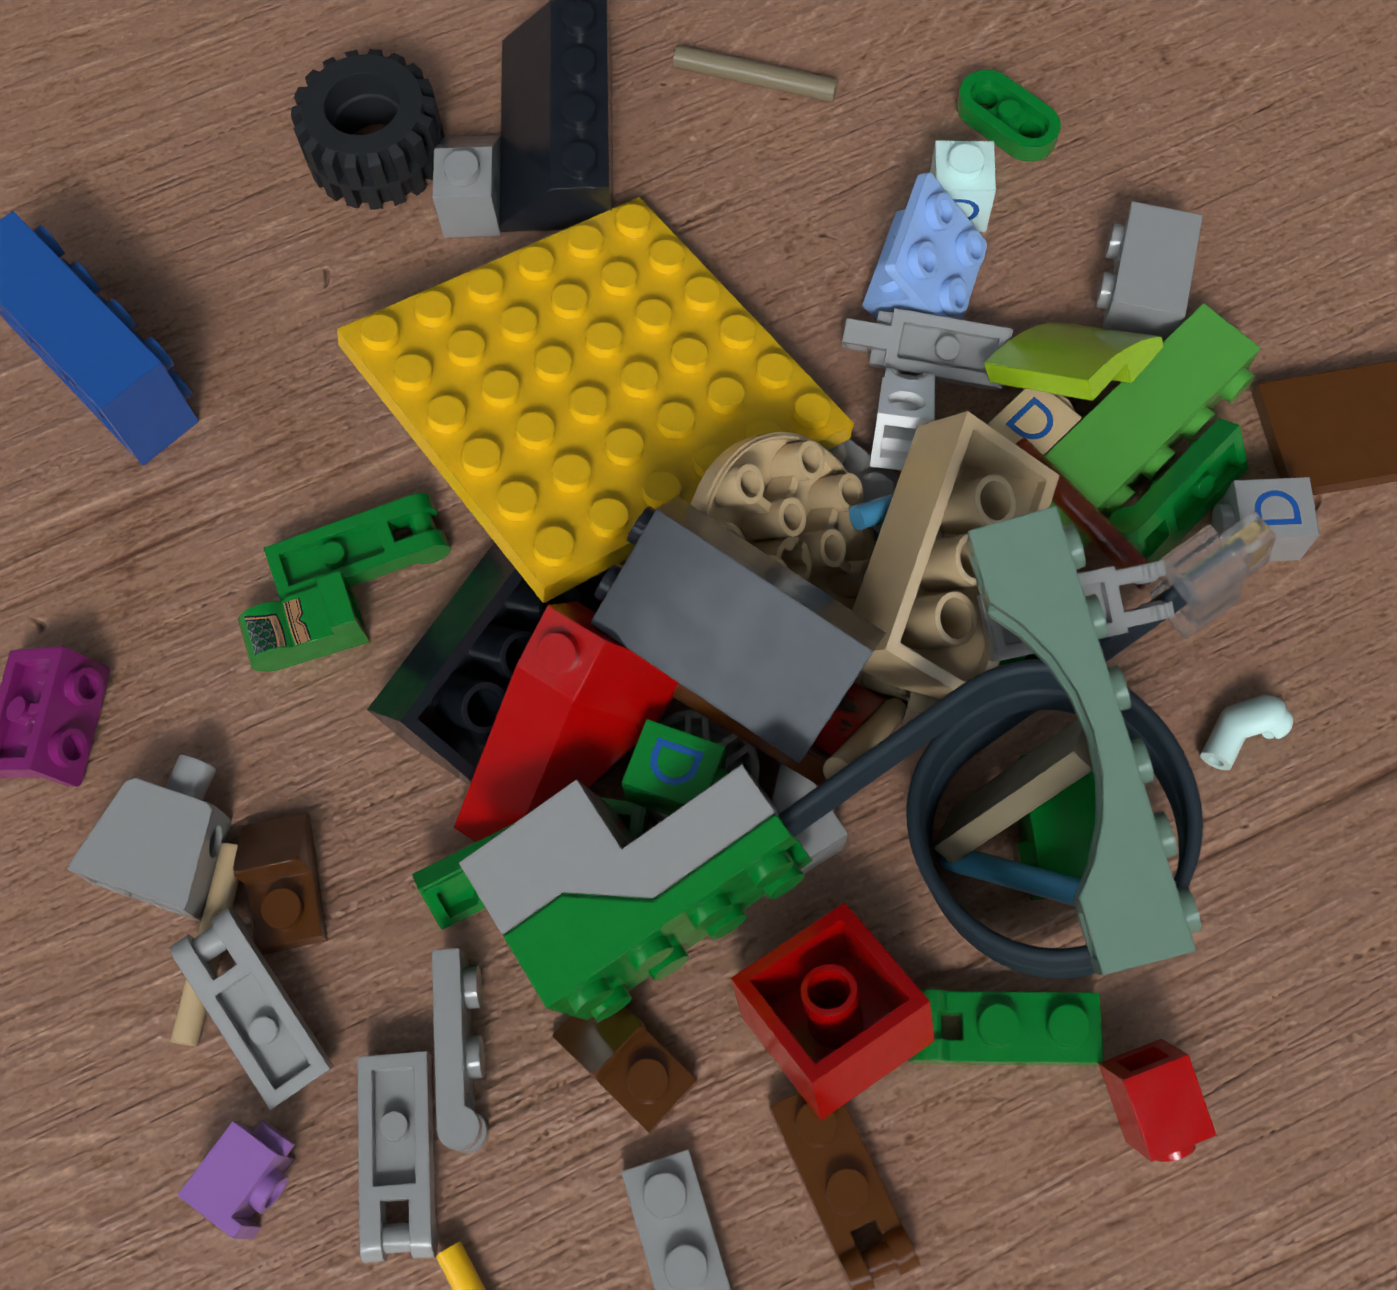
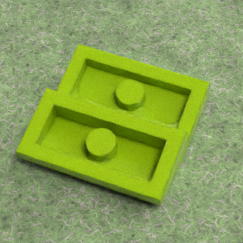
(1071, 359)

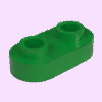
(1011, 116)

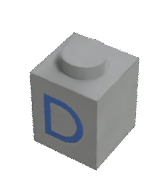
(1282, 504)

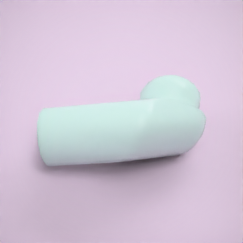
(1242, 720)

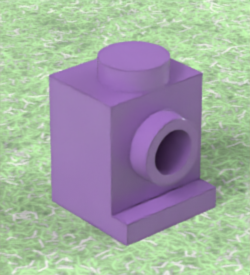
(240, 1177)

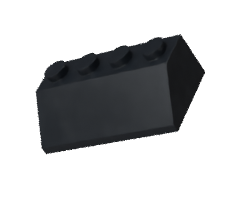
(557, 118)
(461, 667)

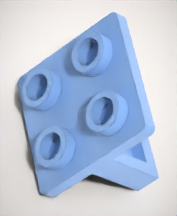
(927, 256)

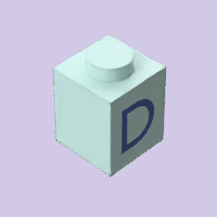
(968, 176)

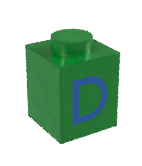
(671, 768)

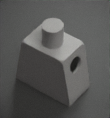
(158, 841)

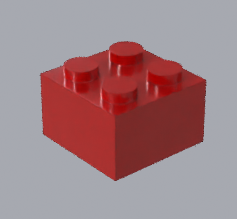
(833, 1010)

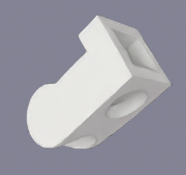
(902, 406)

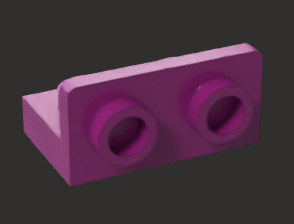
(49, 713)

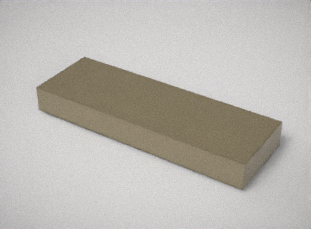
(1015, 792)

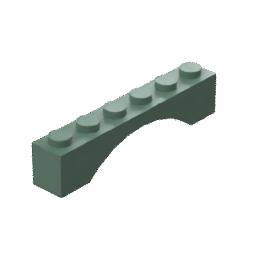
(1127, 890)

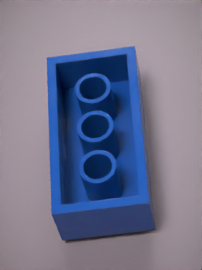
(90, 342)

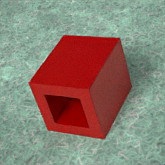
(1158, 1101)

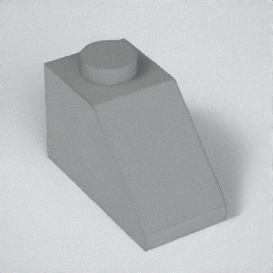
(467, 185)

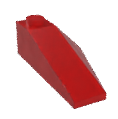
(564, 719)

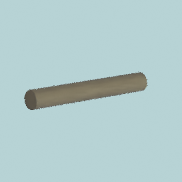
(755, 73)

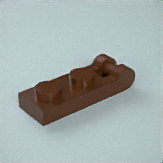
(844, 1190)

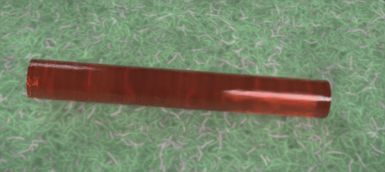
(1088, 518)

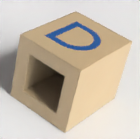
(1038, 417)

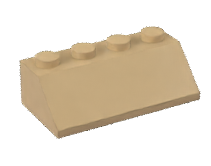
(920, 570)

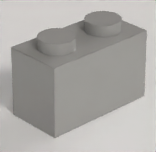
(1150, 270)

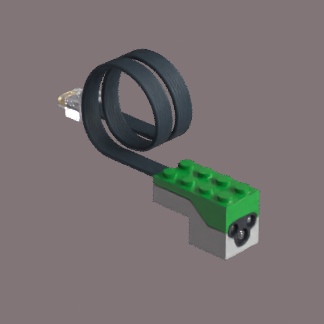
(607, 911)

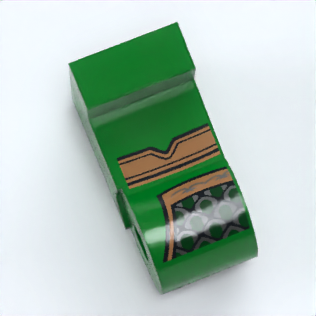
(303, 625)

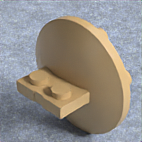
(793, 506)

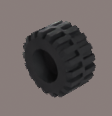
(362, 94)

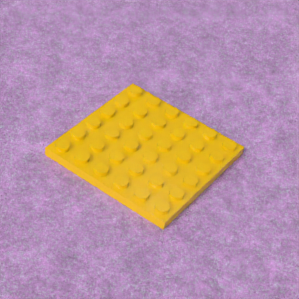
(582, 387)

